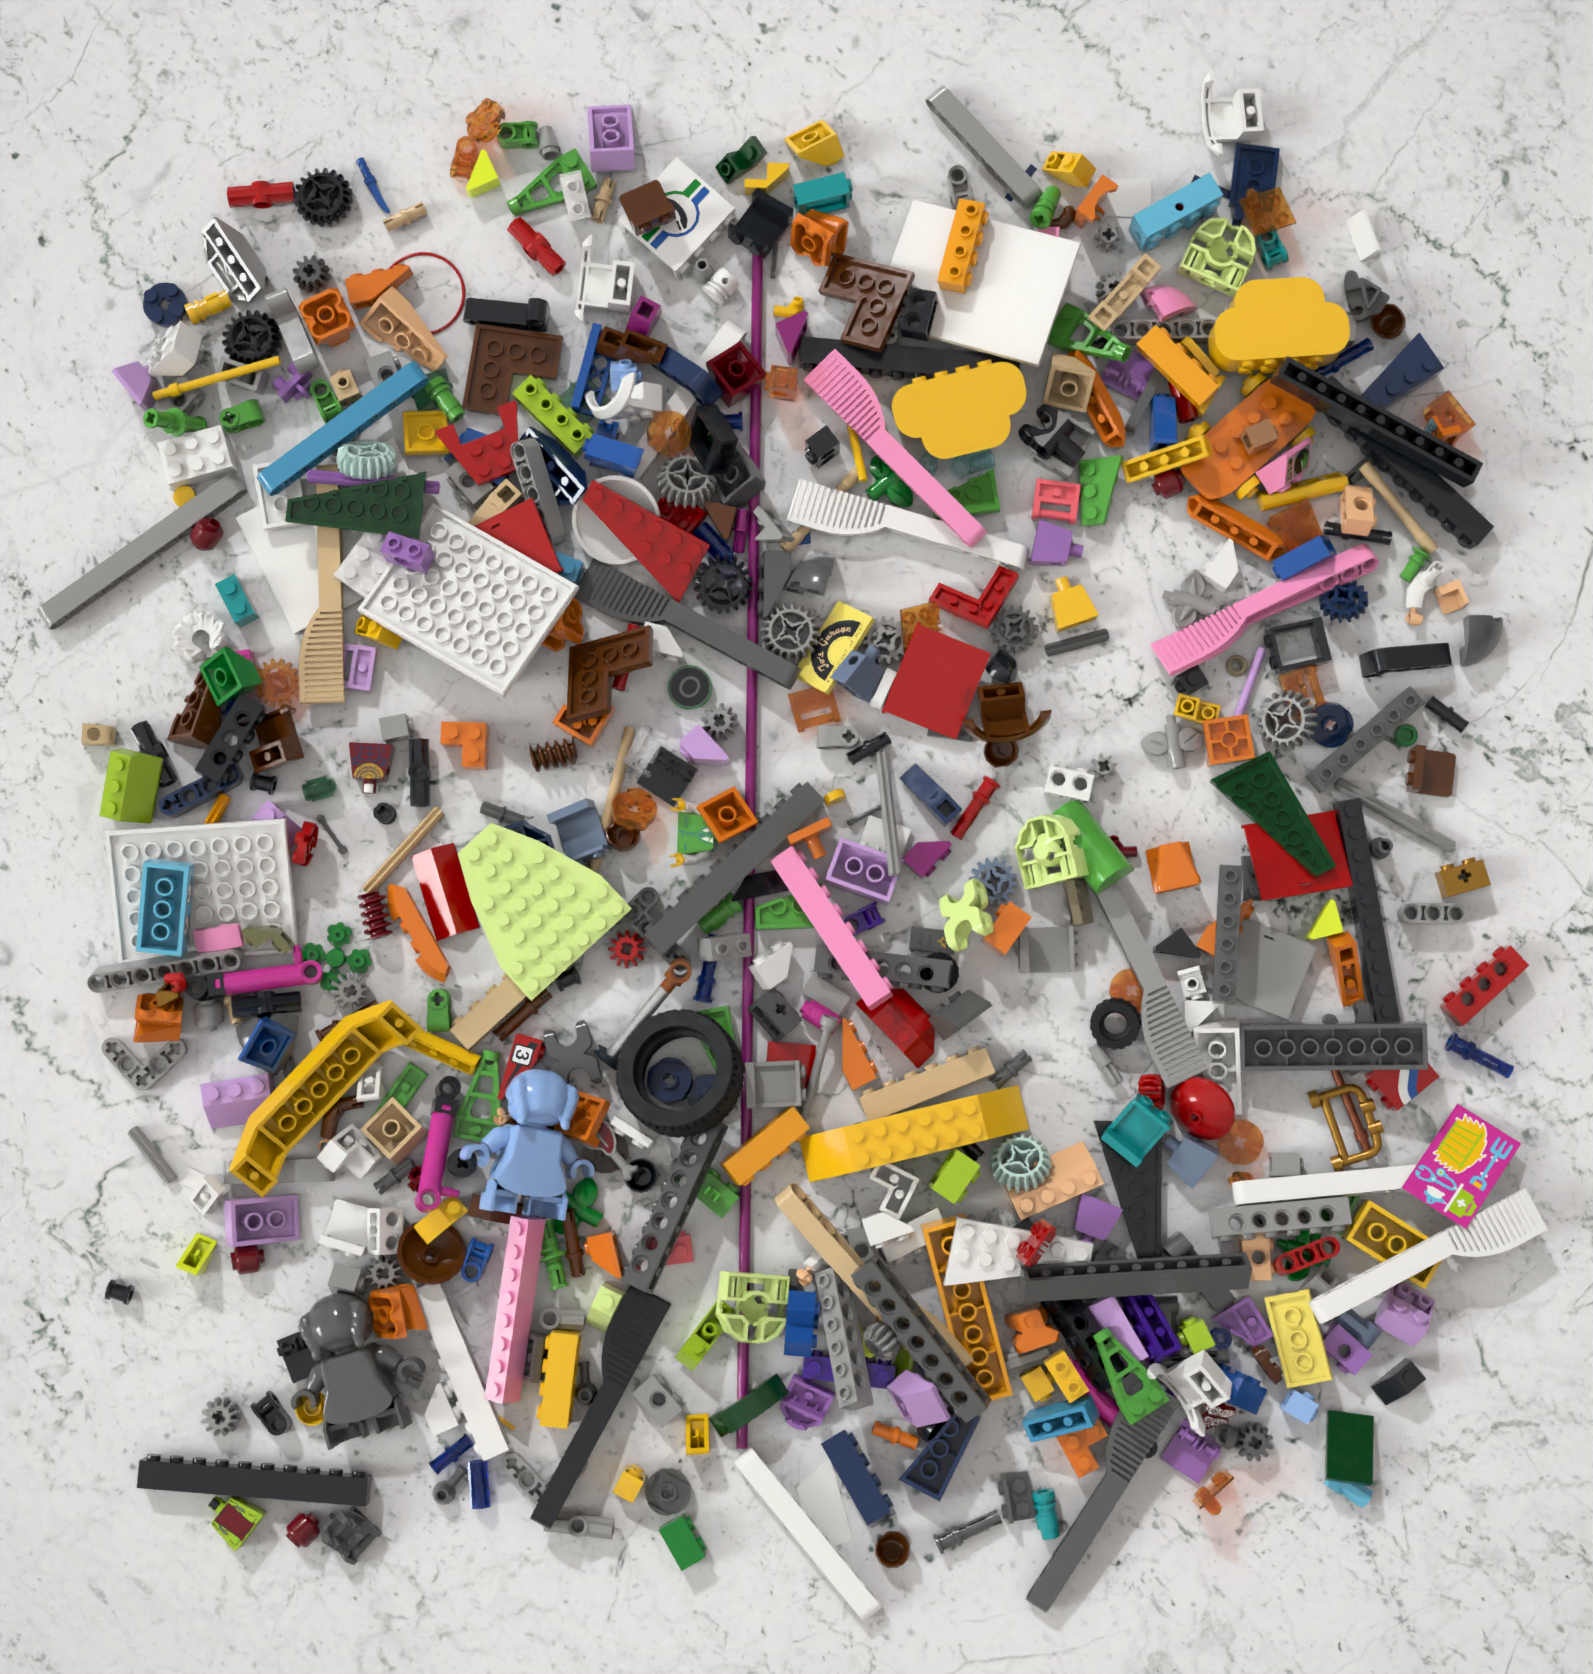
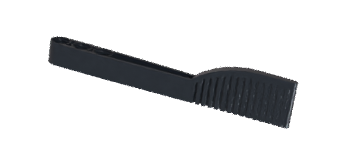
(622, 1351)

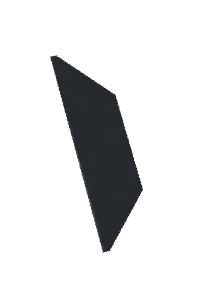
(760, 885)

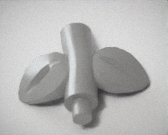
(1189, 600)
(1173, 742)

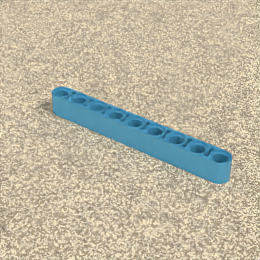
(342, 428)

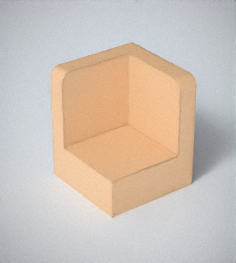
(1451, 597)

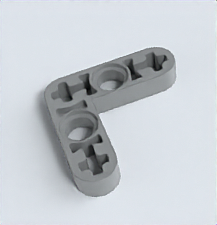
(140, 1069)
(529, 1469)

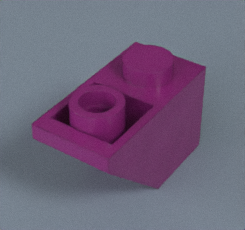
(644, 316)
(924, 856)

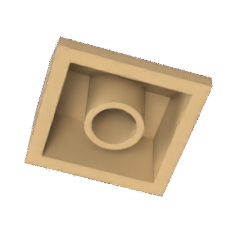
(1068, 383)
(395, 1131)

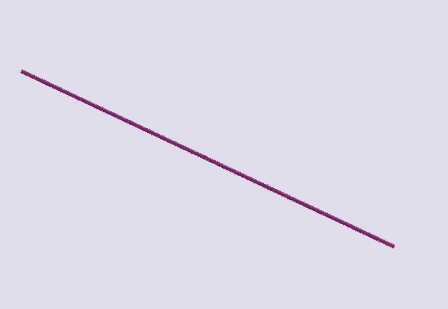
(750, 799)

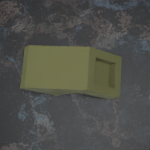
(256, 935)

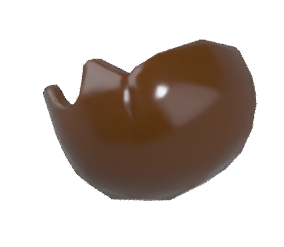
(1389, 322)
(1001, 753)
(622, 838)
(892, 1549)

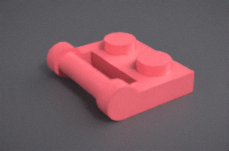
(1057, 494)

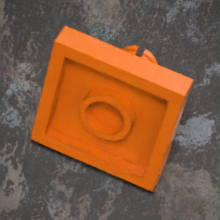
(811, 835)

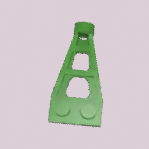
(566, 163)
(1066, 324)
(472, 1127)
(1142, 1402)

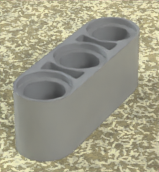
(1442, 909)

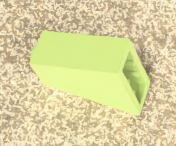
(604, 1306)

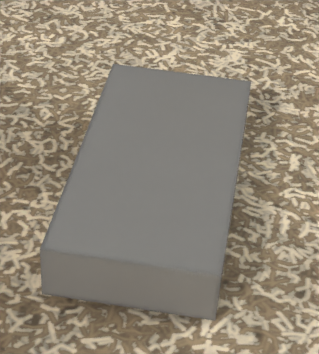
(826, 994)

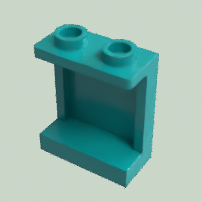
(1137, 1129)

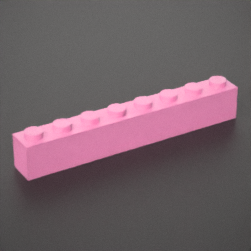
(831, 928)
(515, 1309)

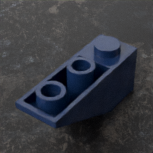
(931, 795)

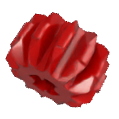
(634, 951)
(1154, 1088)

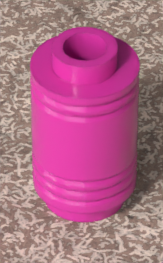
(813, 1011)

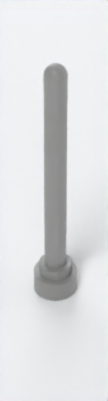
(828, 1024)

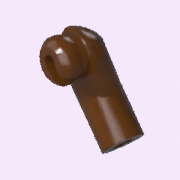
(1065, 218)

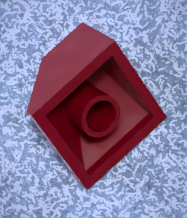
(735, 373)

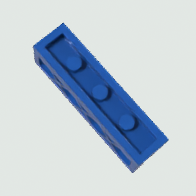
(586, 375)

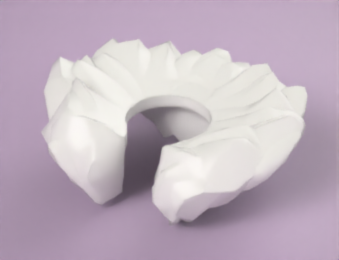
(189, 625)

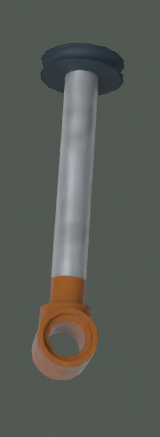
(610, 1055)

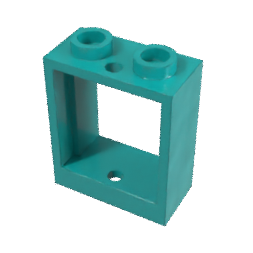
(823, 194)

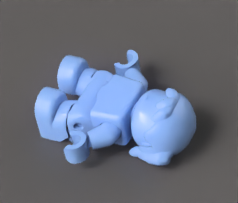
(530, 1152)

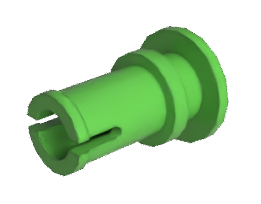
(1415, 562)

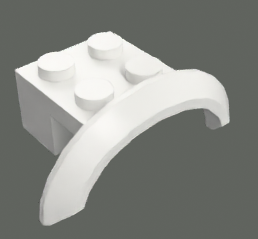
(1230, 117)
(603, 284)
(630, 402)
(1193, 1383)

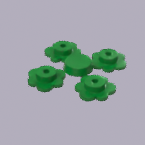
(336, 957)

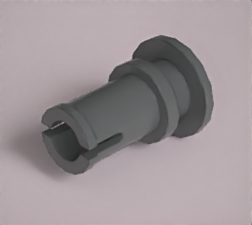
(1380, 847)

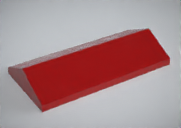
(445, 891)

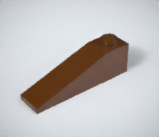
(199, 718)

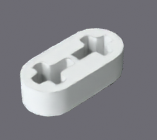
(883, 688)

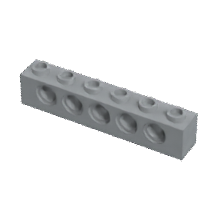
(1337, 1208)
(844, 1341)

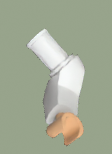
(1421, 584)
(814, 1264)

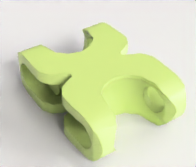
(966, 915)

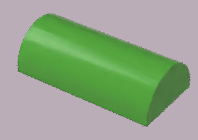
(1103, 858)

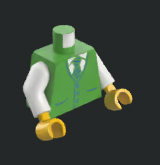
(694, 836)

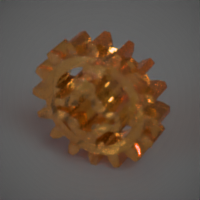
(281, 675)

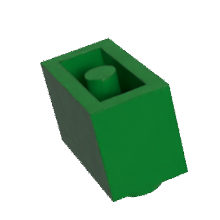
(683, 1541)

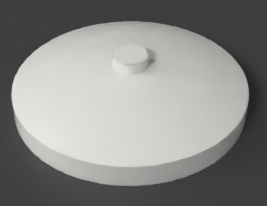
(594, 535)

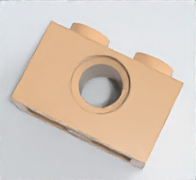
(1357, 510)
(1264, 1268)

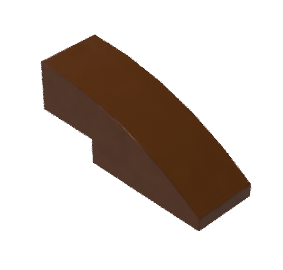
(630, 346)

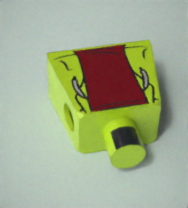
(235, 1519)

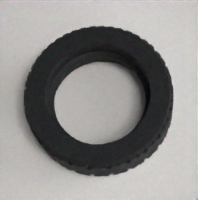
(647, 1041)

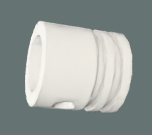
(717, 290)

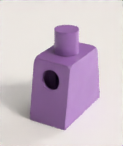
(1053, 545)
(1095, 1218)

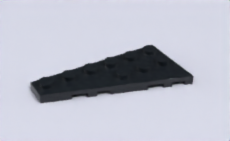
(1137, 1194)

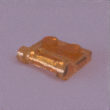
(1294, 681)
(809, 701)

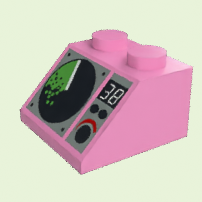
(1286, 467)

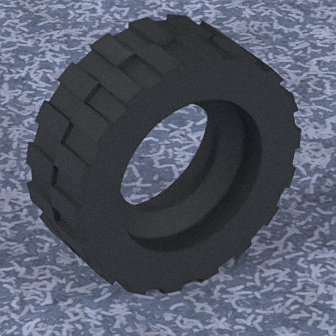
(1110, 1040)

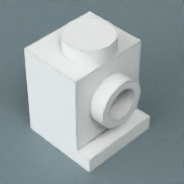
(1196, 974)

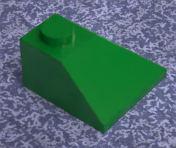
(229, 675)

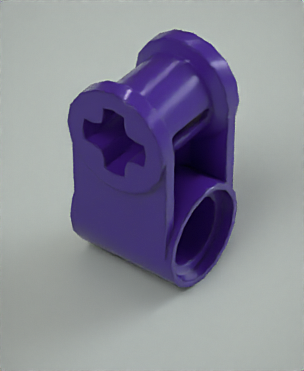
(864, 918)

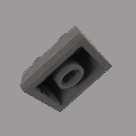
(958, 1013)

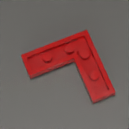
(981, 610)

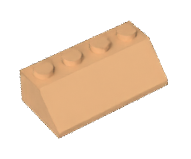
(1069, 1176)

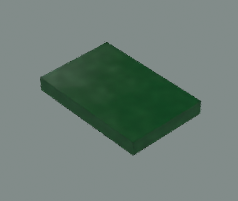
(1349, 1448)

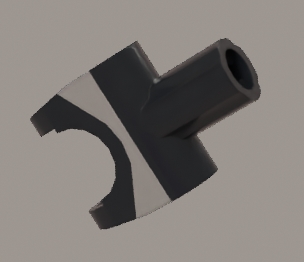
(1053, 436)

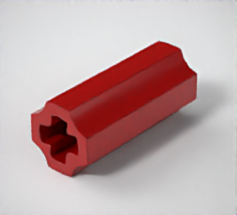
(1184, 408)

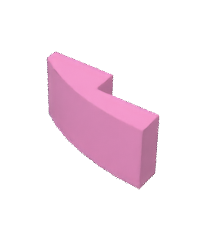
(218, 938)

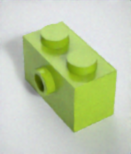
(1194, 1334)

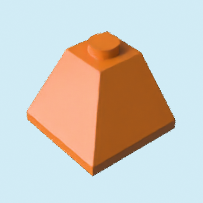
(727, 814)
(605, 1252)

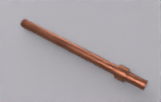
(1360, 1133)

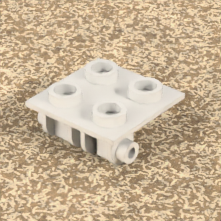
(874, 835)

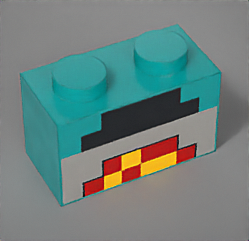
(237, 600)

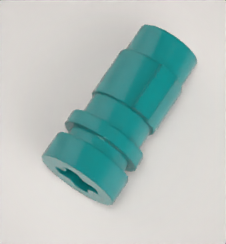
(1047, 1516)

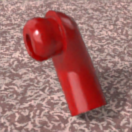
(178, 980)

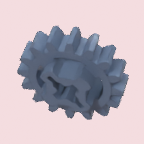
(1007, 877)

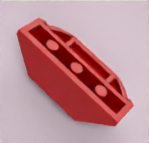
(904, 1025)

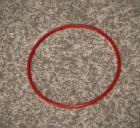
(457, 272)

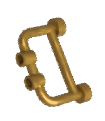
(1367, 1106)

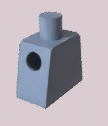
(859, 673)
(1190, 1157)

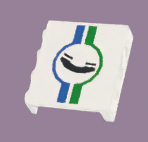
(698, 221)

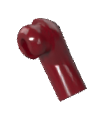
(1129, 851)

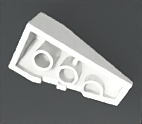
(1220, 1049)

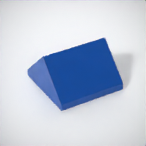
(267, 1045)

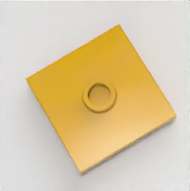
(420, 432)

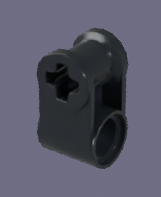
(271, 1412)

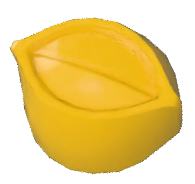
(309, 1415)

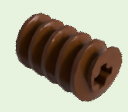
(554, 755)

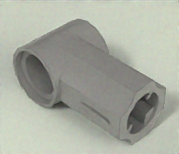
(566, 1319)

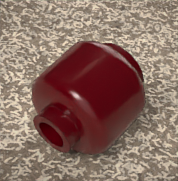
(1169, 483)
(206, 534)
(247, 1259)
(303, 1530)

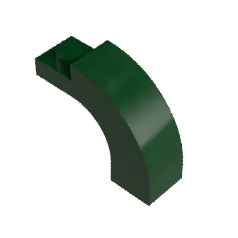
(749, 1406)

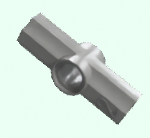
(594, 1525)

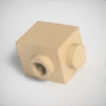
(345, 387)

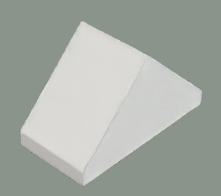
(1196, 1011)

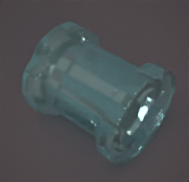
(933, 463)

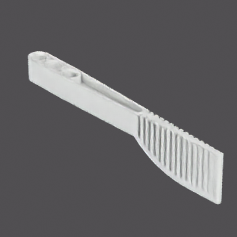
(851, 515)
(1488, 1233)

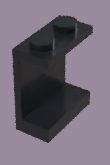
(761, 224)

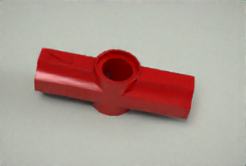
(261, 194)
(536, 246)

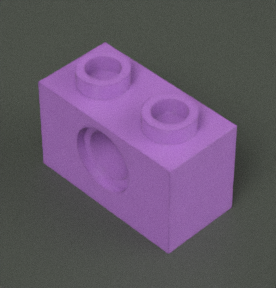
(407, 553)
(1356, 1355)

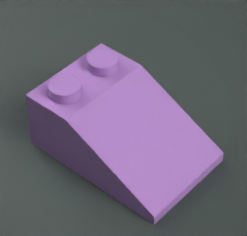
(611, 138)
(261, 1220)

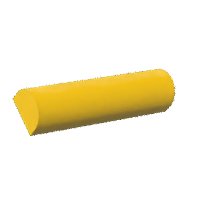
(1167, 458)
(1310, 488)
(445, 1052)

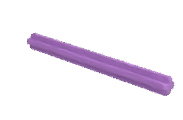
(339, 478)

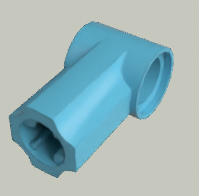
(1356, 1493)

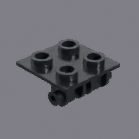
(668, 776)
(297, 1356)

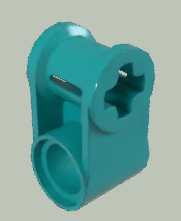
(1271, 251)

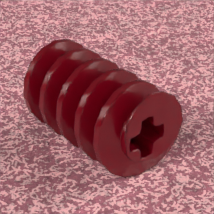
(375, 915)

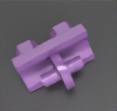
(295, 386)

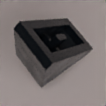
(1178, 944)

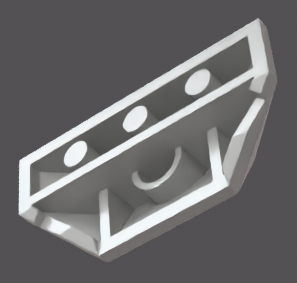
(233, 260)

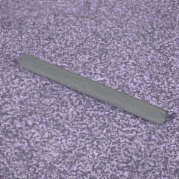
(888, 813)
(1395, 815)

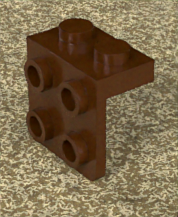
(647, 207)
(1430, 772)

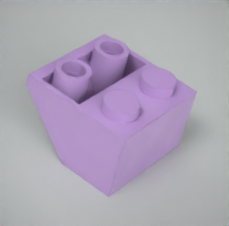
(1404, 1313)
(918, 1400)

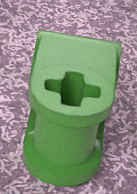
(519, 135)
(328, 403)
(244, 416)
(439, 1016)

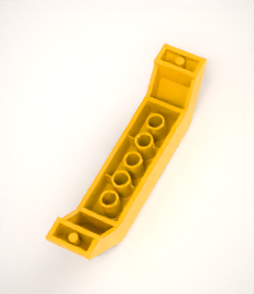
(315, 1088)
(914, 1133)

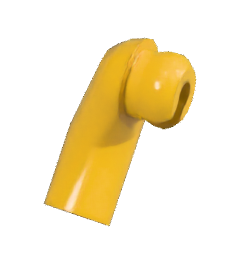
(793, 308)

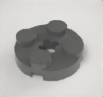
(654, 1492)

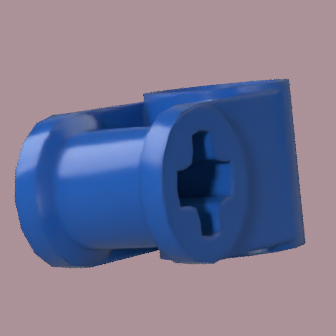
(476, 1258)

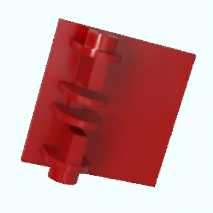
(1028, 1249)

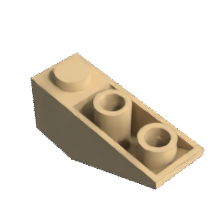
(500, 500)

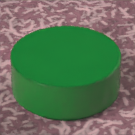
(1405, 735)

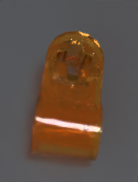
(464, 163)

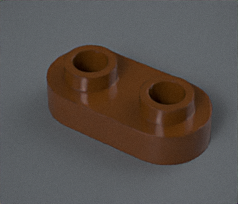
(1272, 1370)

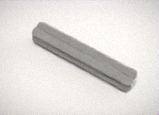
(152, 1154)

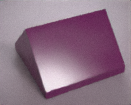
(789, 334)

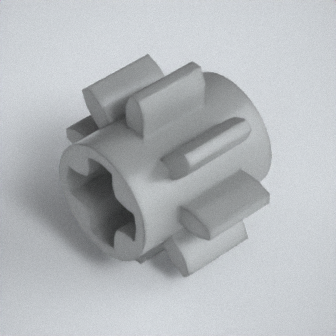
(1112, 233)
(1110, 765)

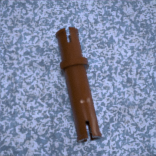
(522, 1014)
(574, 1252)

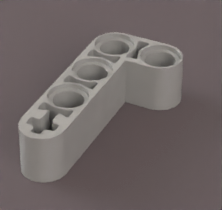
(292, 330)

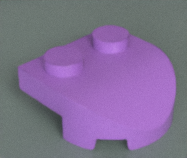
(805, 1403)

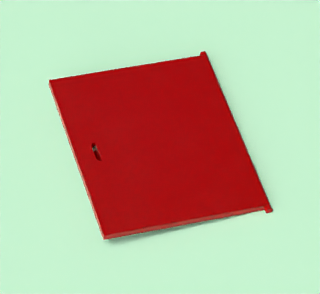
(525, 532)
(936, 681)
(1280, 874)

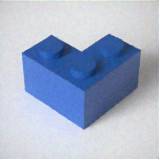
(800, 1322)
(1245, 1390)

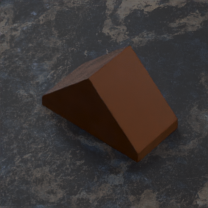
(722, 518)

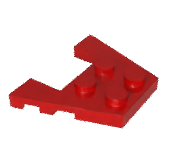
(487, 456)

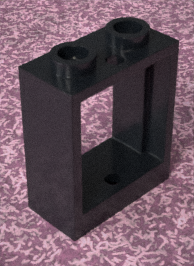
(712, 457)
(1319, 641)

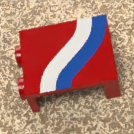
(1399, 1086)

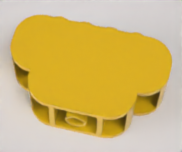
(1278, 321)
(960, 409)

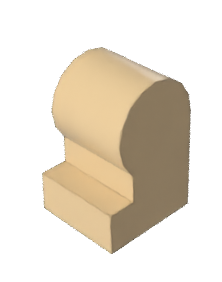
(98, 735)

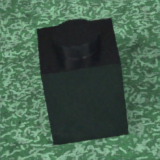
(1398, 1381)

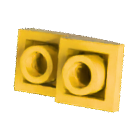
(1194, 709)

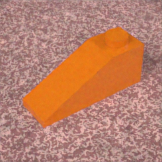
(1346, 967)

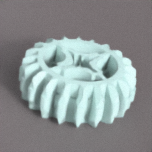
(366, 459)
(1018, 1173)

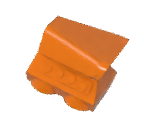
(818, 236)
(327, 318)
(566, 628)
(1172, 867)
(155, 1022)
(396, 1311)
(1031, 1328)

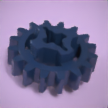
(1343, 602)

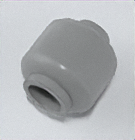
(208, 1014)

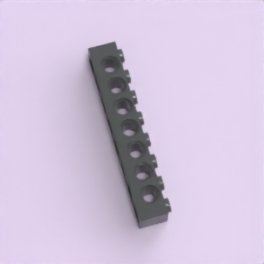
(676, 1215)
(948, 1362)

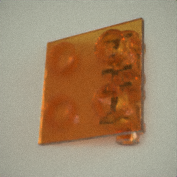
(1266, 210)
(1295, 524)
(924, 613)
(1206, 1496)

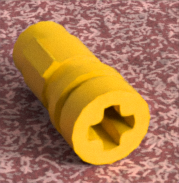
(210, 305)

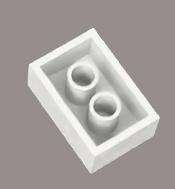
(197, 457)

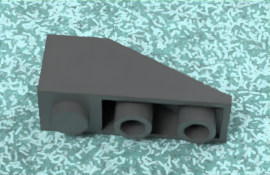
(775, 573)

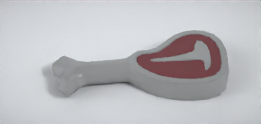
(608, 1145)

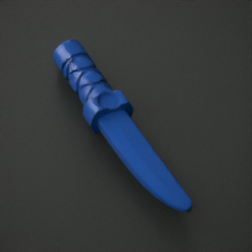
(370, 181)

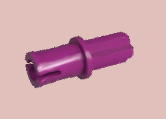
(741, 530)

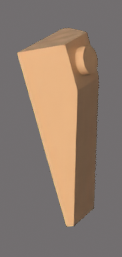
(398, 324)

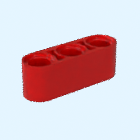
(1315, 1250)

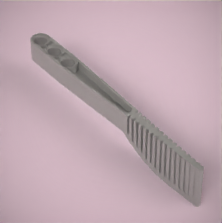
(1161, 1020)

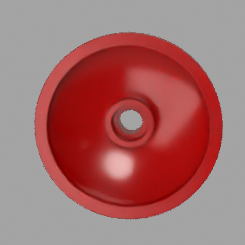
(1208, 1102)

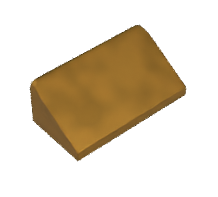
(166, 994)

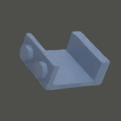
(580, 831)

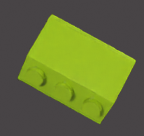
(131, 786)

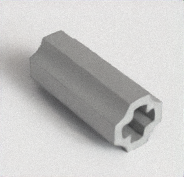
(1017, 1362)

